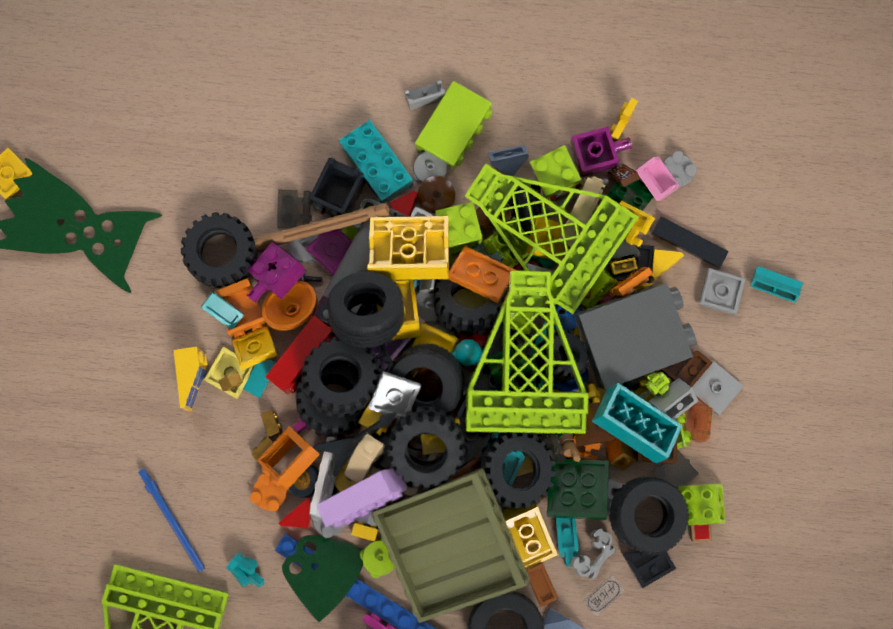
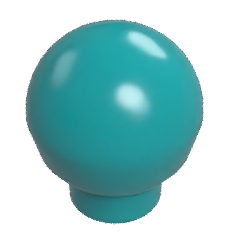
(468, 352)

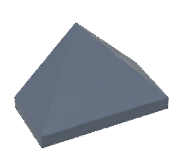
(509, 159)
(554, 620)

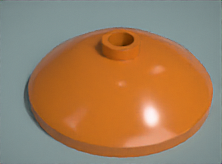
(292, 310)

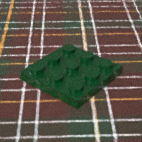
(579, 490)

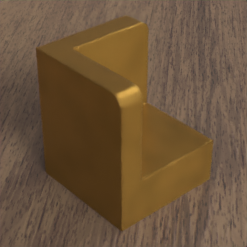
(620, 454)

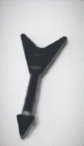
(344, 447)

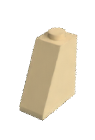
(364, 459)

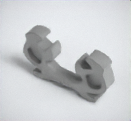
(583, 568)

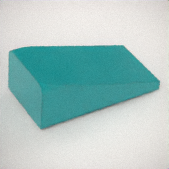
(257, 382)

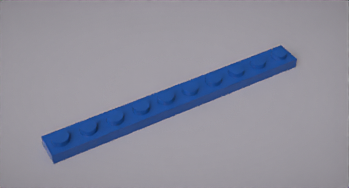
(364, 594)

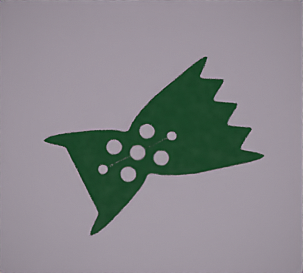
(37, 229)

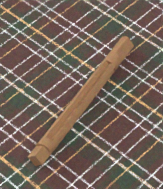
(322, 226)

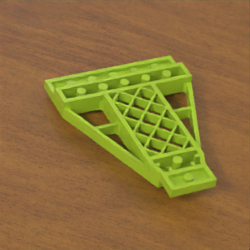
(588, 253)
(527, 410)
(163, 599)

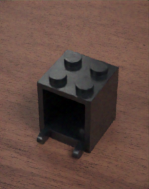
(338, 186)

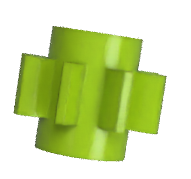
(657, 383)

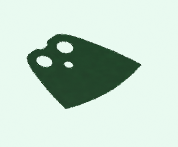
(328, 585)

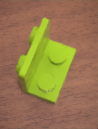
(704, 503)

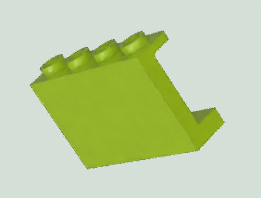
(454, 125)

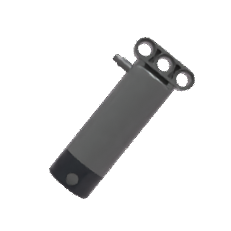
(355, 260)

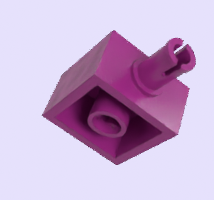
(601, 142)
(274, 272)

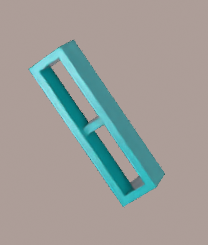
(776, 284)

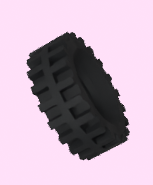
(542, 468)

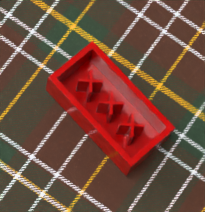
(288, 369)

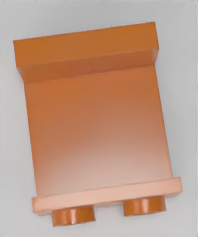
(236, 295)

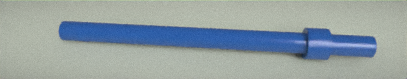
(151, 487)

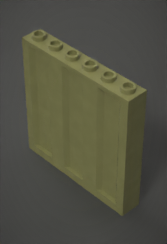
(451, 546)

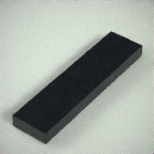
(690, 242)

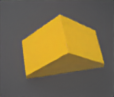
(663, 261)

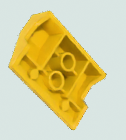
(409, 247)

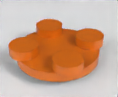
(267, 494)

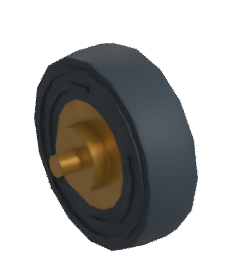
(305, 484)

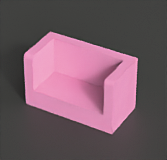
(657, 178)

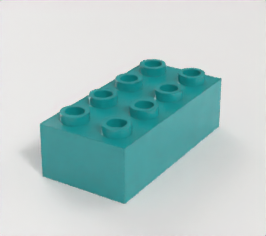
(377, 161)
(637, 423)

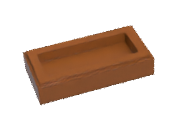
(541, 585)

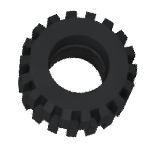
(564, 373)

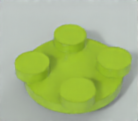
(376, 559)

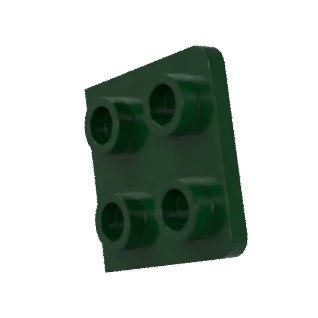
(634, 194)

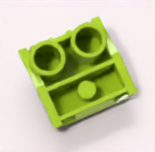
(496, 243)

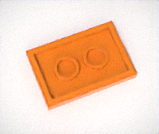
(480, 274)

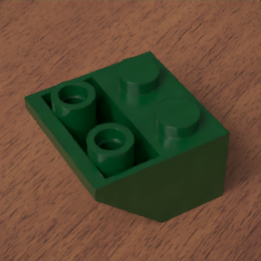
(496, 369)

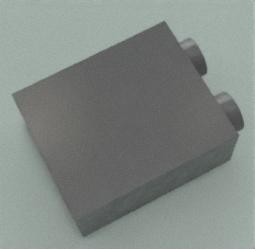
(635, 334)

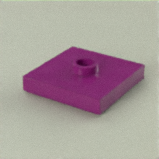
(329, 249)

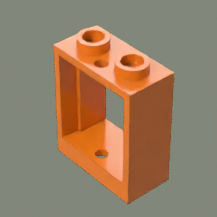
(279, 450)

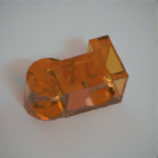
(702, 423)

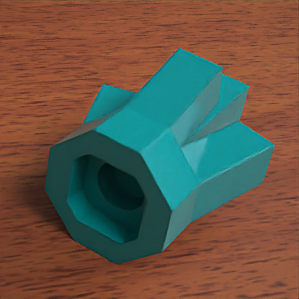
(244, 570)

